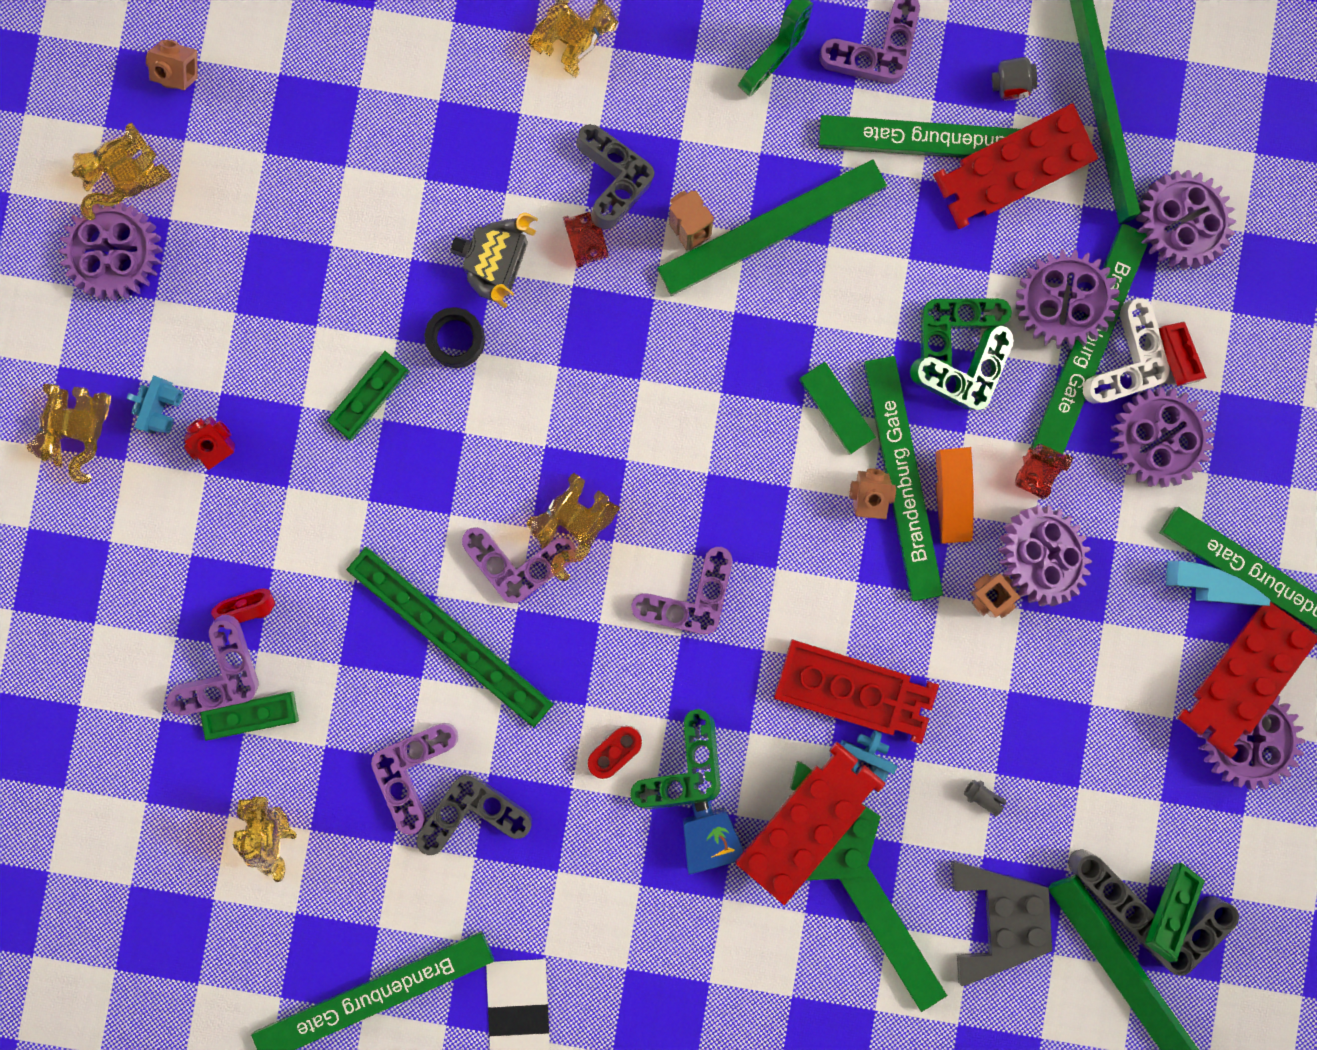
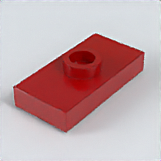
(1181, 354)

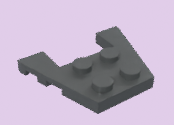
(1015, 921)

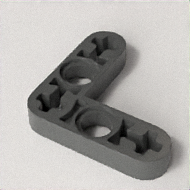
(622, 171)
(476, 804)

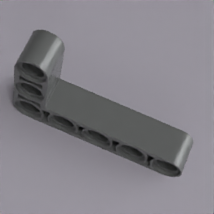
(1139, 924)

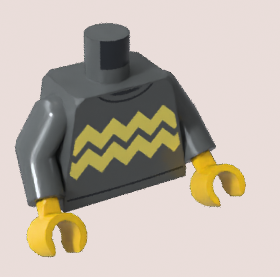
(495, 256)

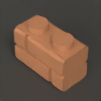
(690, 219)

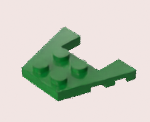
(852, 852)

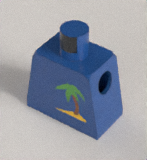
(710, 838)

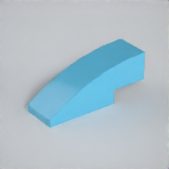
(1213, 584)

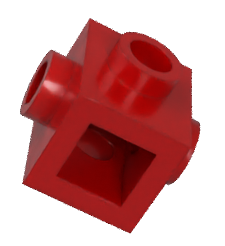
(210, 451)

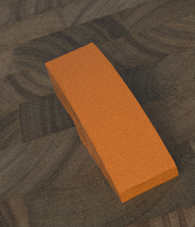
(955, 494)

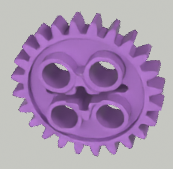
(1198, 244)
(110, 278)
(1094, 303)
(1176, 461)
(1053, 559)
(1280, 740)

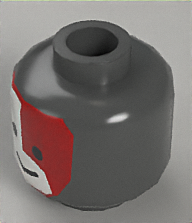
(1015, 78)

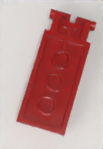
(1017, 165)
(1248, 677)
(854, 691)
(809, 824)

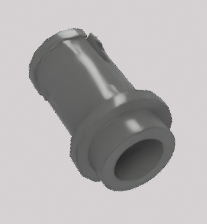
(984, 797)

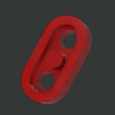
(246, 606)
(615, 752)

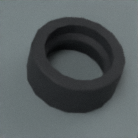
(438, 321)

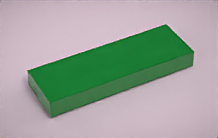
(368, 396)
(837, 408)
(250, 716)
(1174, 912)

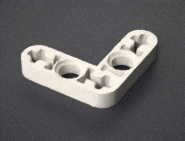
(1142, 359)

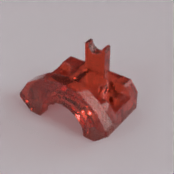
(585, 239)
(1041, 470)

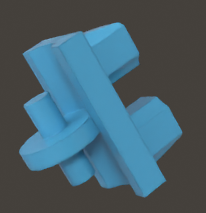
(150, 405)
(878, 765)

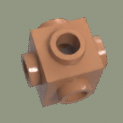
(172, 64)
(872, 493)
(1005, 595)

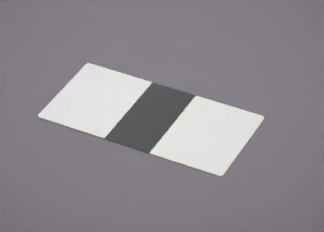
(518, 1005)

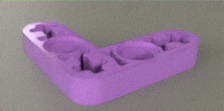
(889, 52)
(509, 572)
(701, 603)
(226, 682)
(401, 763)

